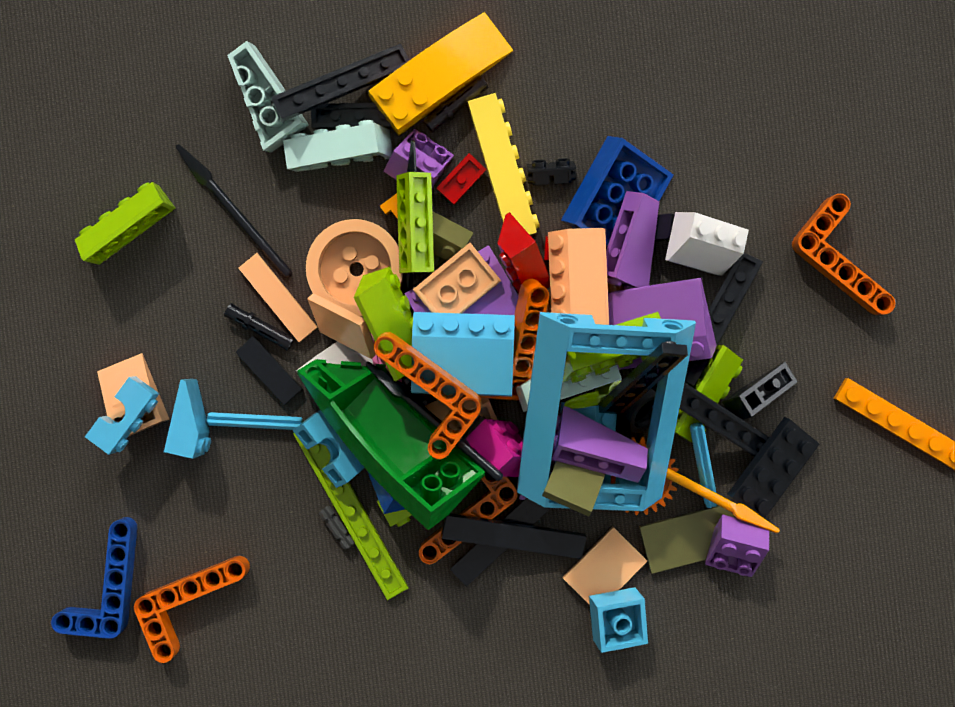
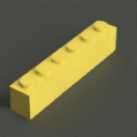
(501, 161)

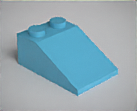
(188, 424)

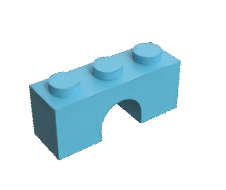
(137, 400)
(342, 462)

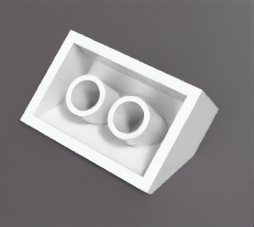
(705, 243)

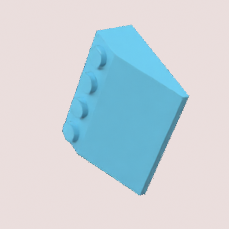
(469, 347)

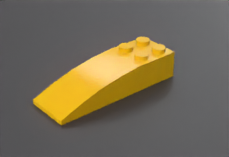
(439, 72)

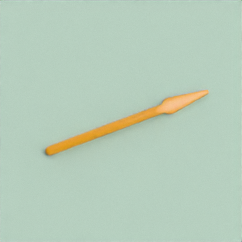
(739, 510)

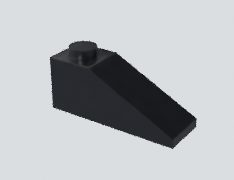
(760, 392)

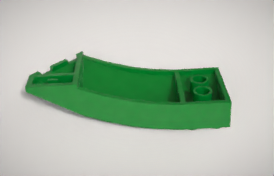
(390, 440)

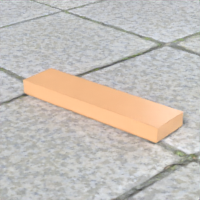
(278, 297)

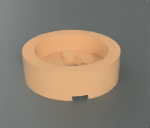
(341, 247)

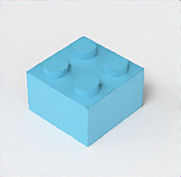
(618, 619)

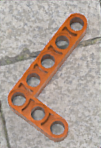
(837, 260)
(524, 328)
(434, 387)
(493, 496)
(182, 594)

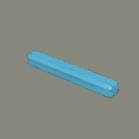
(253, 421)
(703, 459)

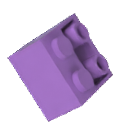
(429, 157)
(737, 546)

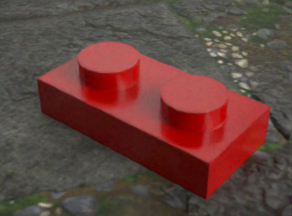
(461, 179)

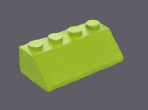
(123, 224)
(385, 311)
(713, 384)

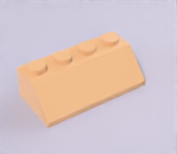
(579, 273)

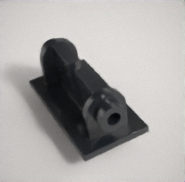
(560, 169)

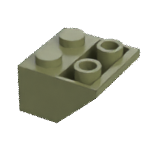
(447, 239)

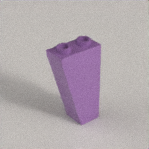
(632, 242)
(596, 447)

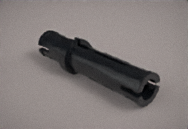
(459, 101)
(254, 324)

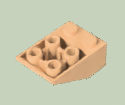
(114, 377)

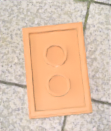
(457, 283)
(342, 325)
(605, 566)

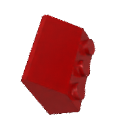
(521, 255)

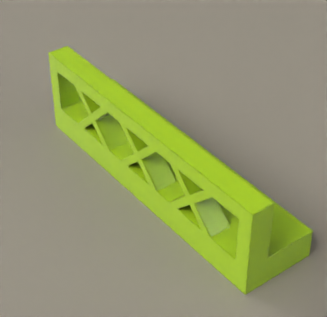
(415, 222)

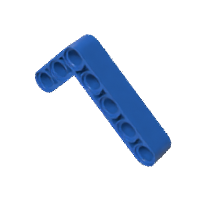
(111, 588)

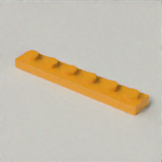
(897, 422)

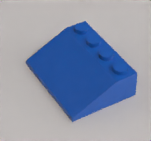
(613, 172)

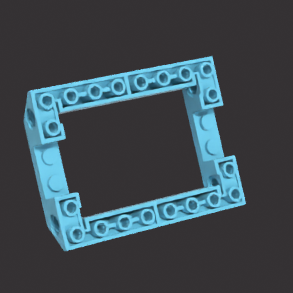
(578, 333)

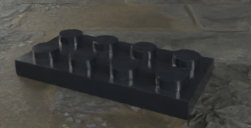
(774, 468)

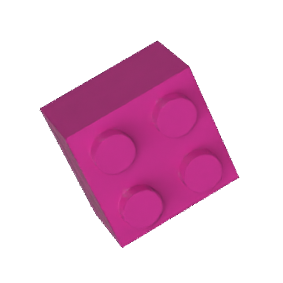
(498, 444)

